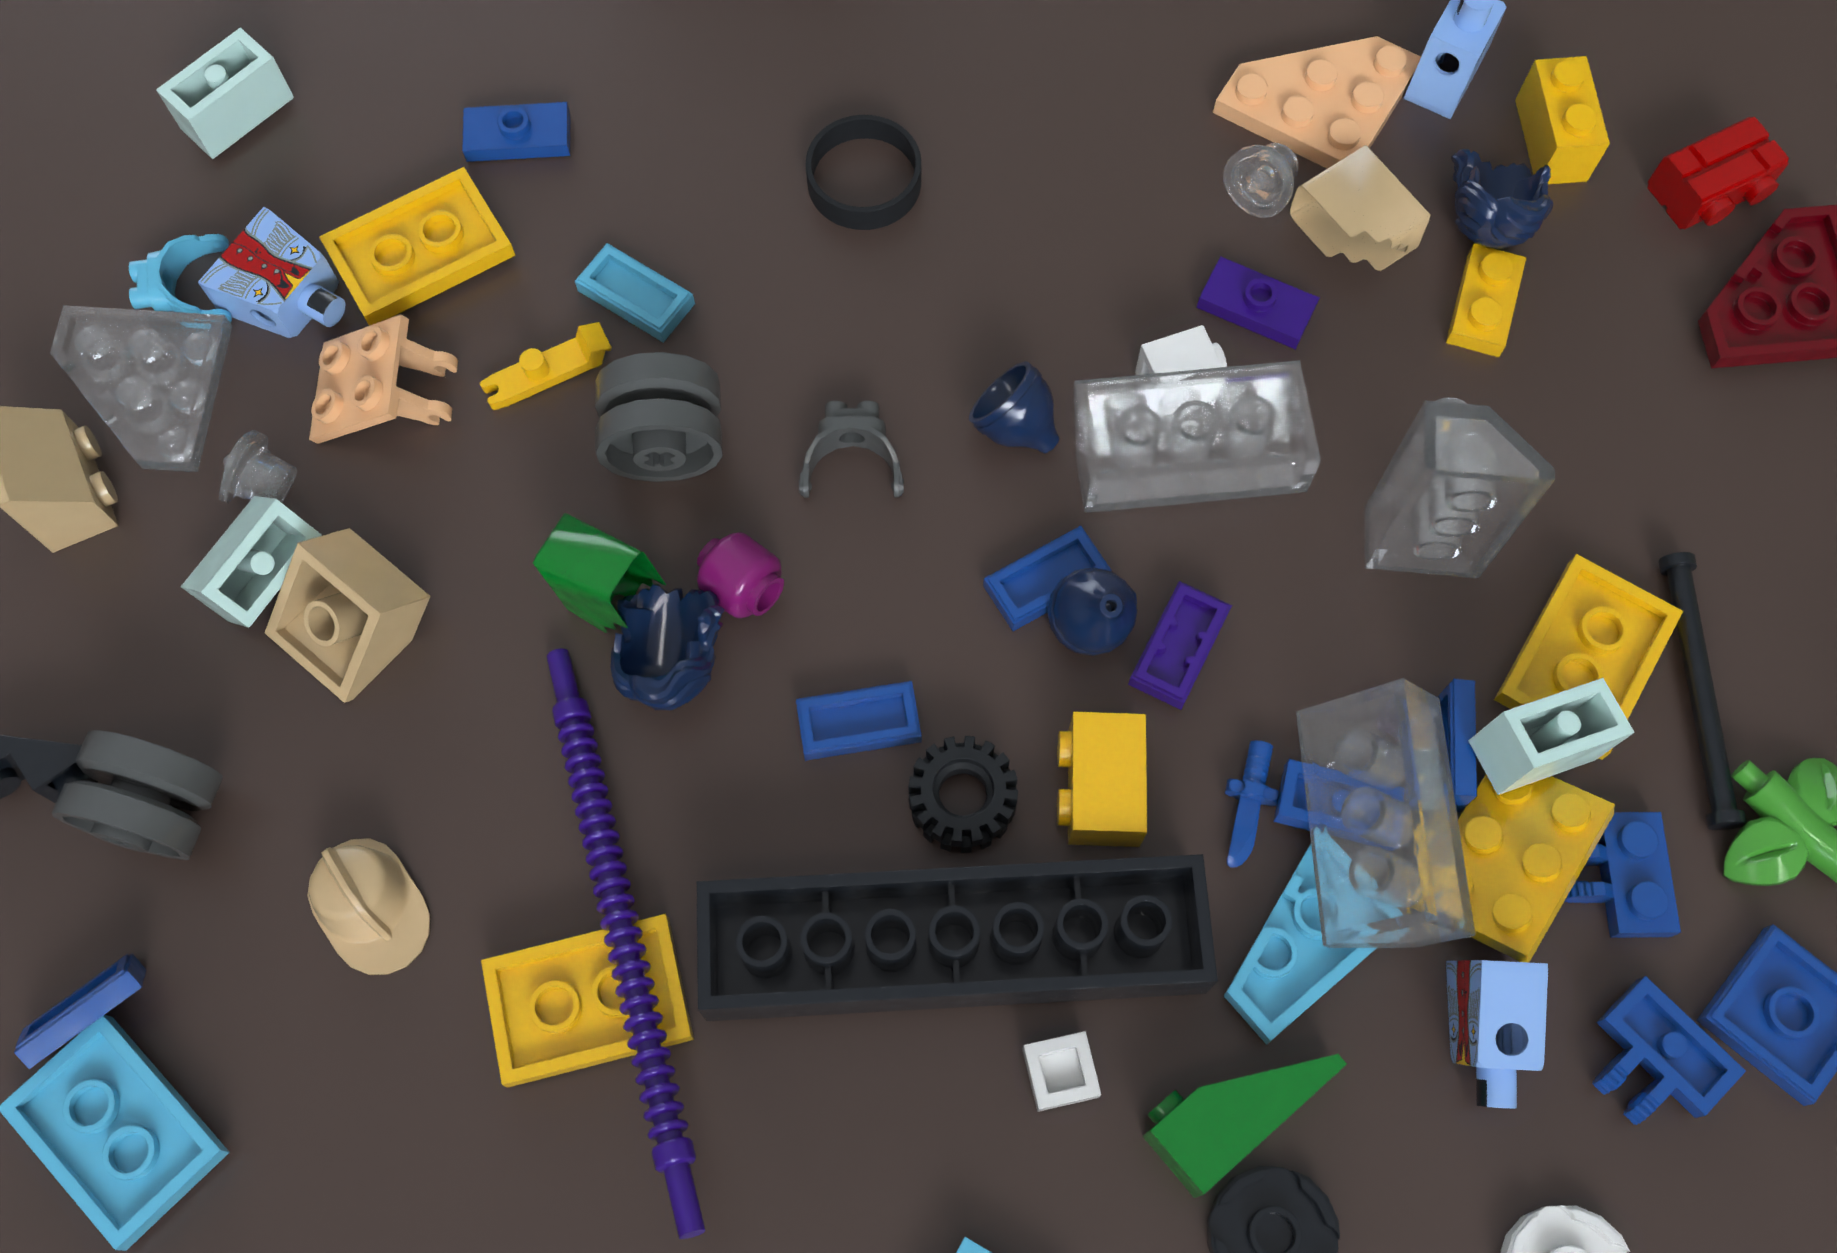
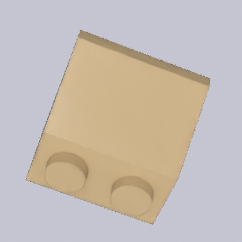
(53, 477)
(344, 611)

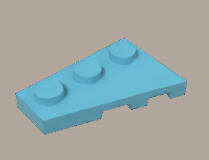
(1288, 960)

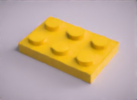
(417, 246)
(1590, 632)
(1526, 857)
(559, 1004)

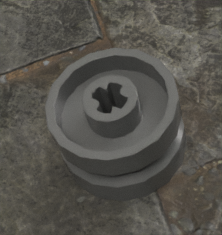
(658, 417)
(138, 795)

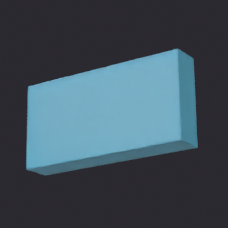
(635, 292)

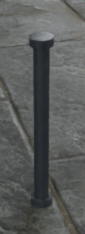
(1718, 779)

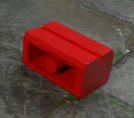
(1718, 173)

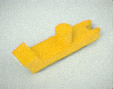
(545, 369)

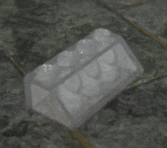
(1194, 436)
(1453, 492)
(1383, 820)

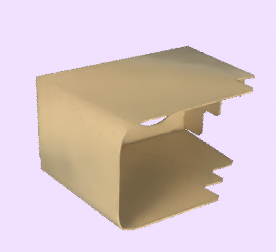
(1360, 211)

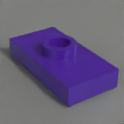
(1257, 302)
(1179, 645)

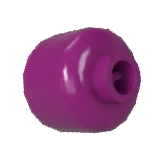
(740, 574)

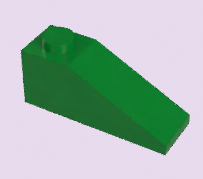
(1228, 1119)

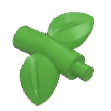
(1792, 824)

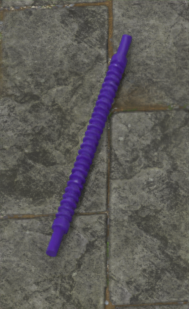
(673, 1150)

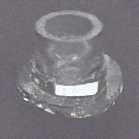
(1261, 178)
(255, 471)

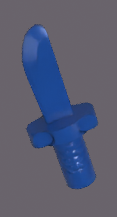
(1251, 795)

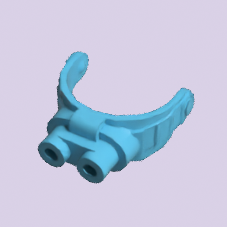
(159, 273)

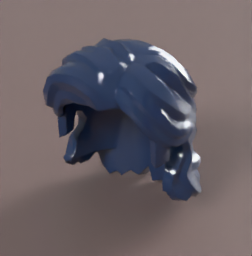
(1499, 204)
(667, 645)

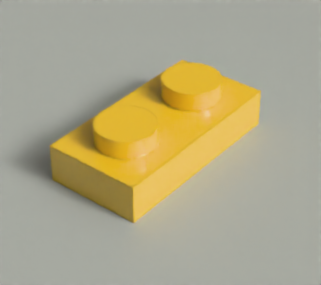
(1486, 300)

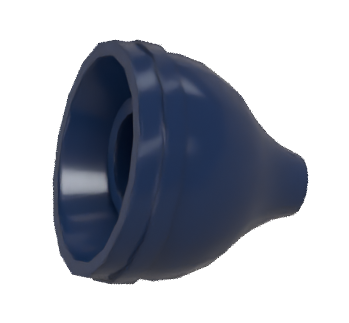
(1017, 410)
(1092, 611)

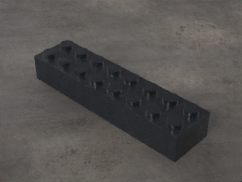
(953, 937)

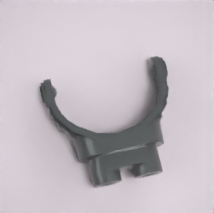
(849, 428)

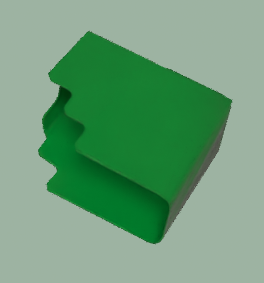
(590, 569)

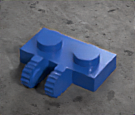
(1633, 878)
(1669, 1049)

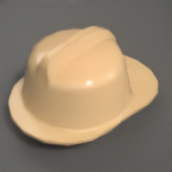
(369, 906)

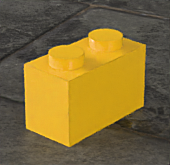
(1562, 119)
(1105, 779)

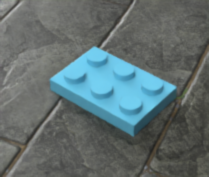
(113, 1132)

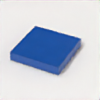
(1780, 1014)

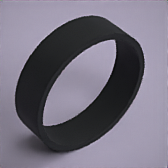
(863, 128)

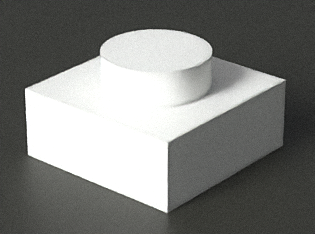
(1061, 1071)

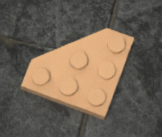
(1320, 98)

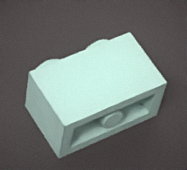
(226, 93)
(249, 561)
(1550, 736)

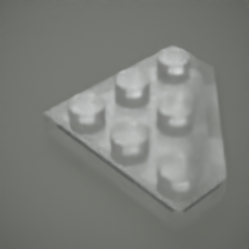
(147, 376)

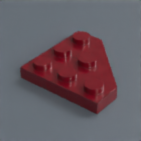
(1780, 297)

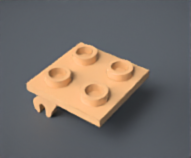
(361, 376)

